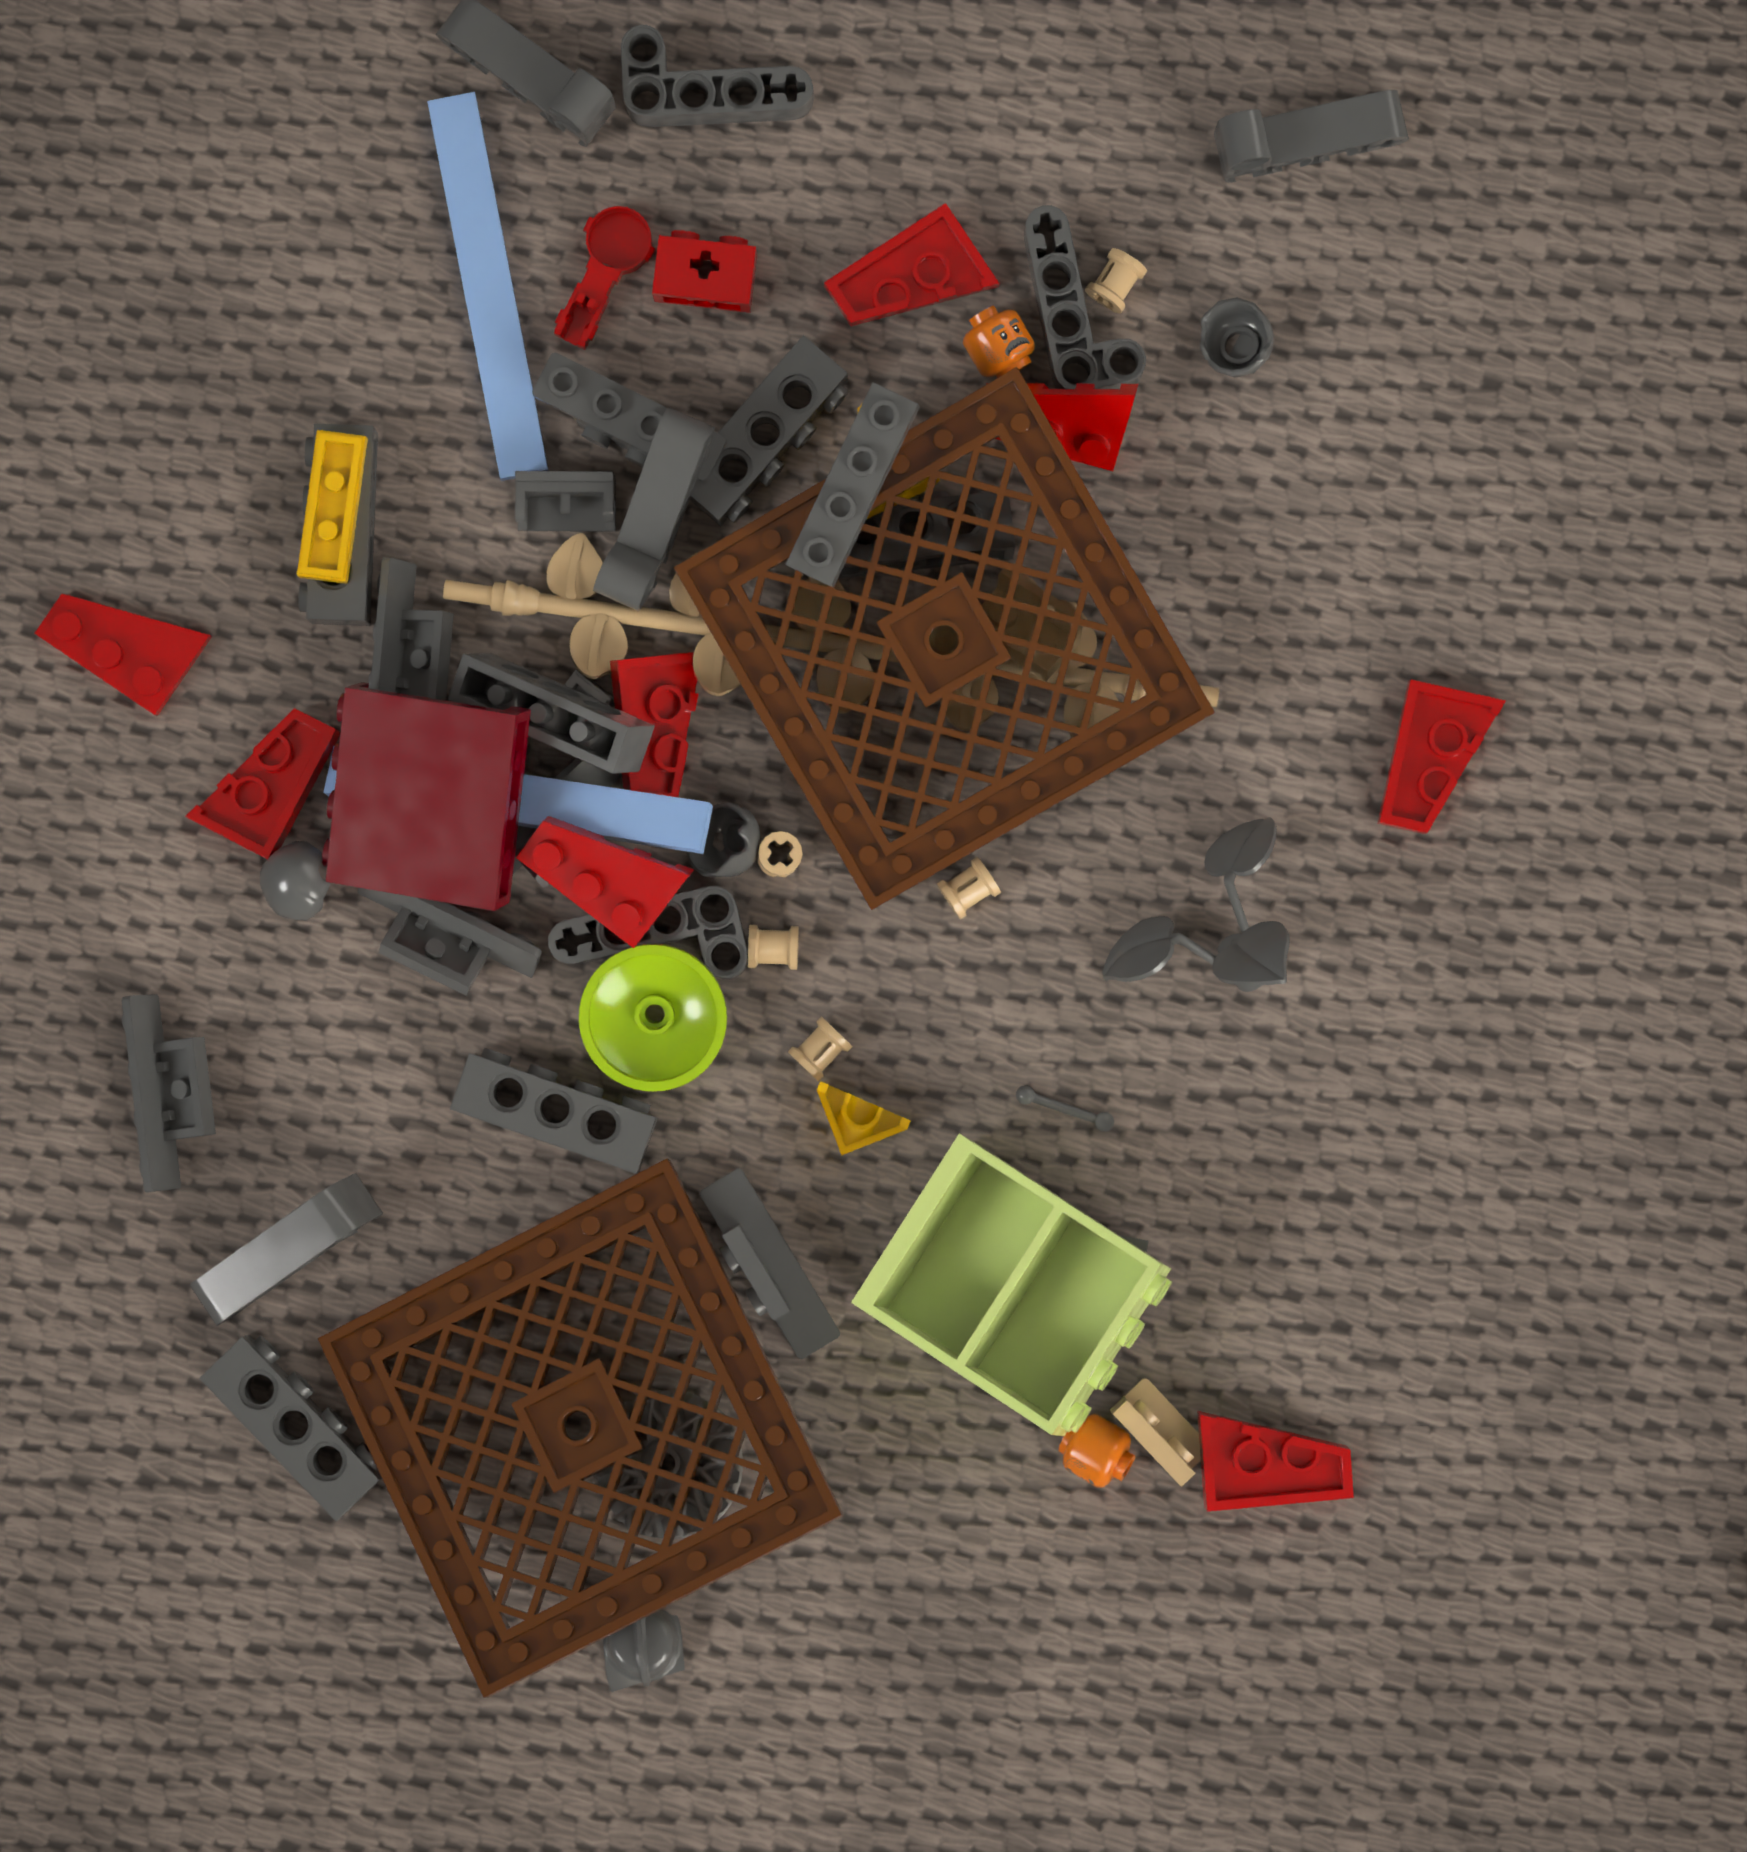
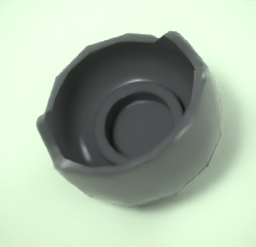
(1253, 345)
(740, 842)
(293, 881)

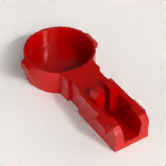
(614, 238)

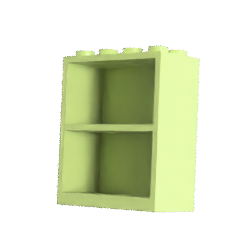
(1013, 1287)

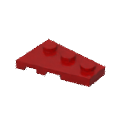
(911, 271)
(1087, 420)
(124, 649)
(664, 695)
(1431, 749)
(270, 788)
(609, 882)
(1268, 1466)

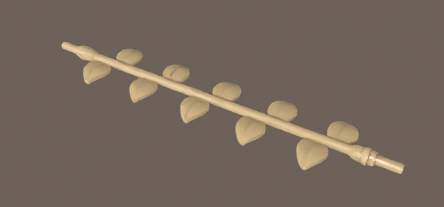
(600, 637)

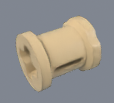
(1116, 280)
(794, 856)
(968, 888)
(773, 947)
(820, 1049)

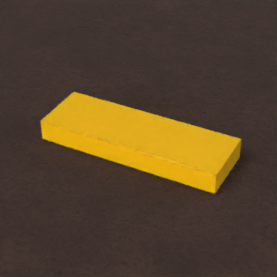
(332, 506)

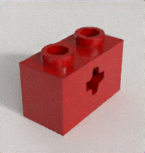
(725, 289)

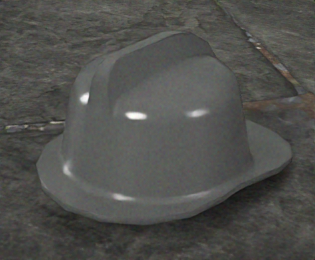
(644, 1651)

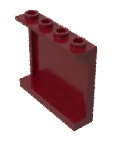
(426, 797)

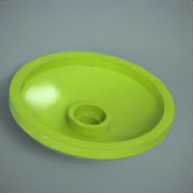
(645, 1051)

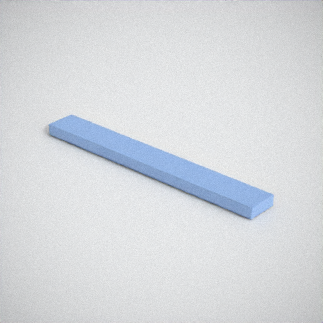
(487, 285)
(609, 812)

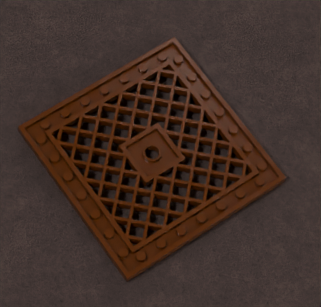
(1172, 692)
(358, 1359)

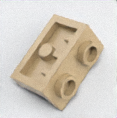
(1022, 623)
(1160, 1429)

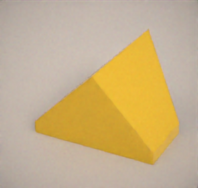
(856, 1121)

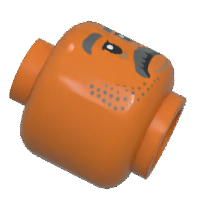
(998, 342)
(1097, 1451)

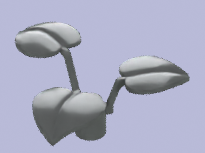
(1243, 960)

